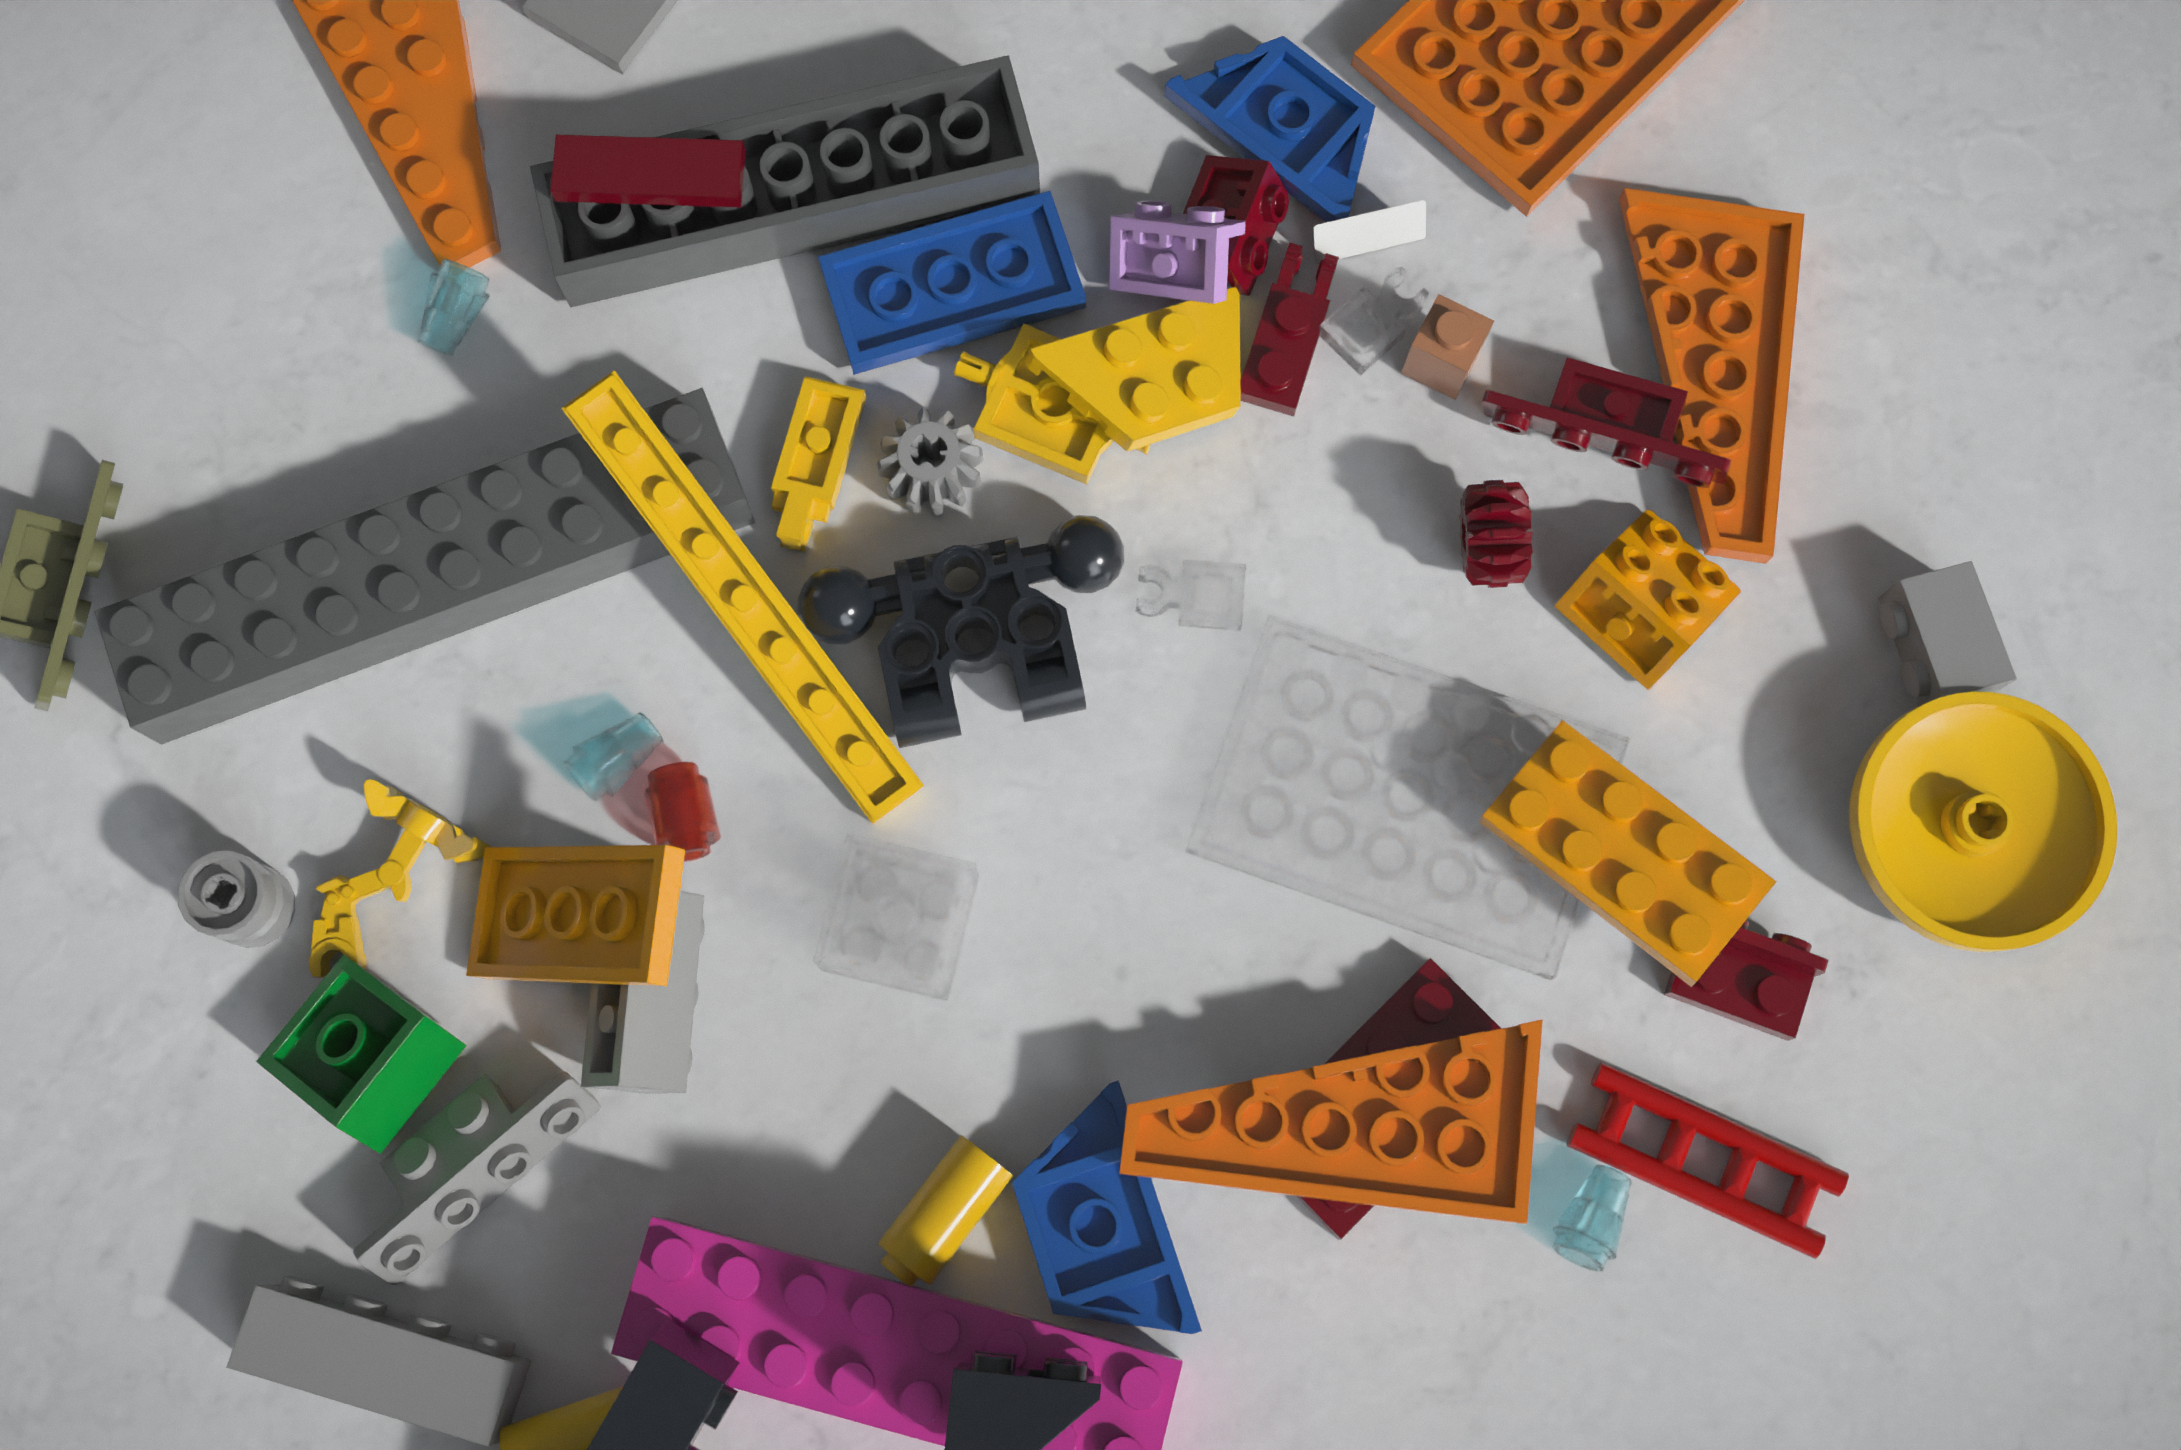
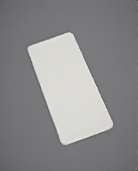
(1370, 231)

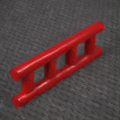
(1747, 1148)

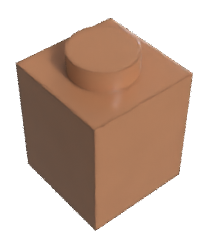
(1447, 346)

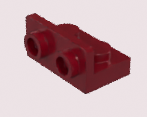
(1249, 193)
(1756, 982)

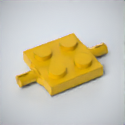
(1032, 413)

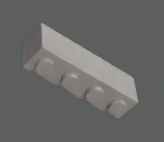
(379, 1361)

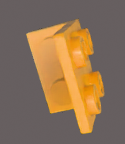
(1648, 598)

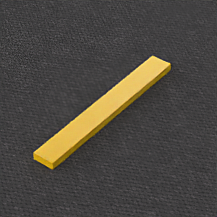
(742, 596)

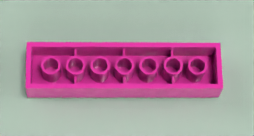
(871, 1342)

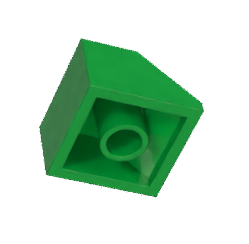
(361, 1055)

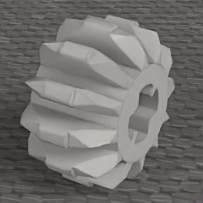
(937, 442)

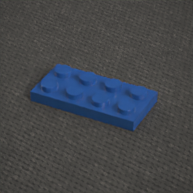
(952, 282)

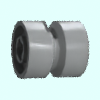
(236, 899)

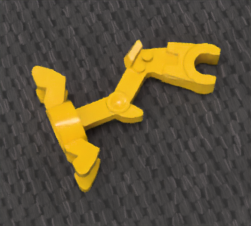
(339, 925)

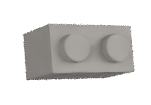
(1945, 634)

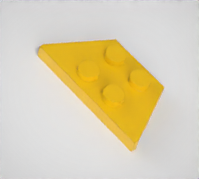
(1152, 371)

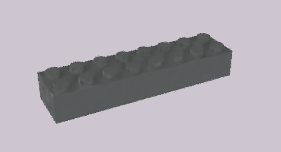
(810, 182)

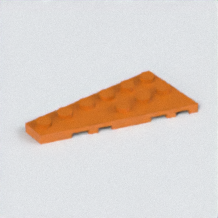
(416, 99)
(1722, 328)
(1391, 1129)

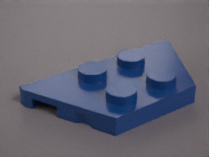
(1286, 112)
(1102, 1231)

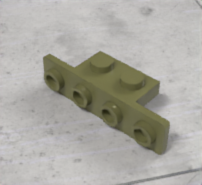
(45, 576)

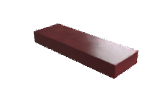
(648, 170)

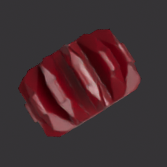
(1495, 533)

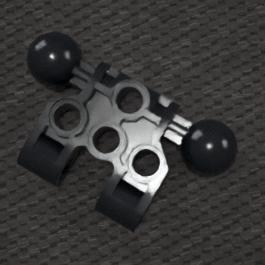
(1080, 555)

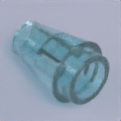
(451, 305)
(613, 756)
(1594, 1219)

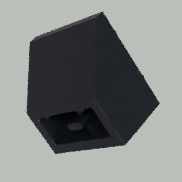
(1015, 1407)

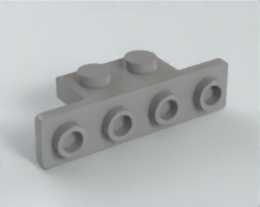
(465, 1163)

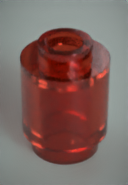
(682, 809)

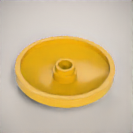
(1983, 822)

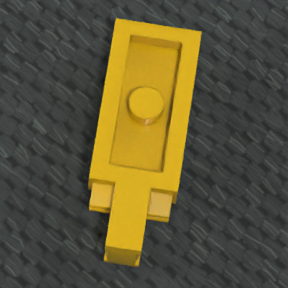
(814, 457)

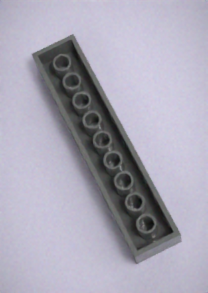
(395, 578)

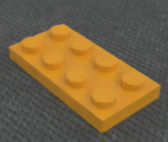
(1627, 852)
(577, 914)

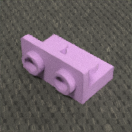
(1172, 252)

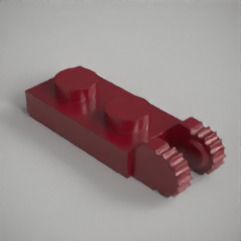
(1287, 337)

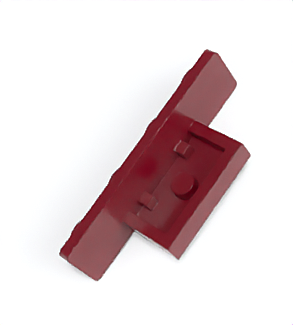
(1613, 414)

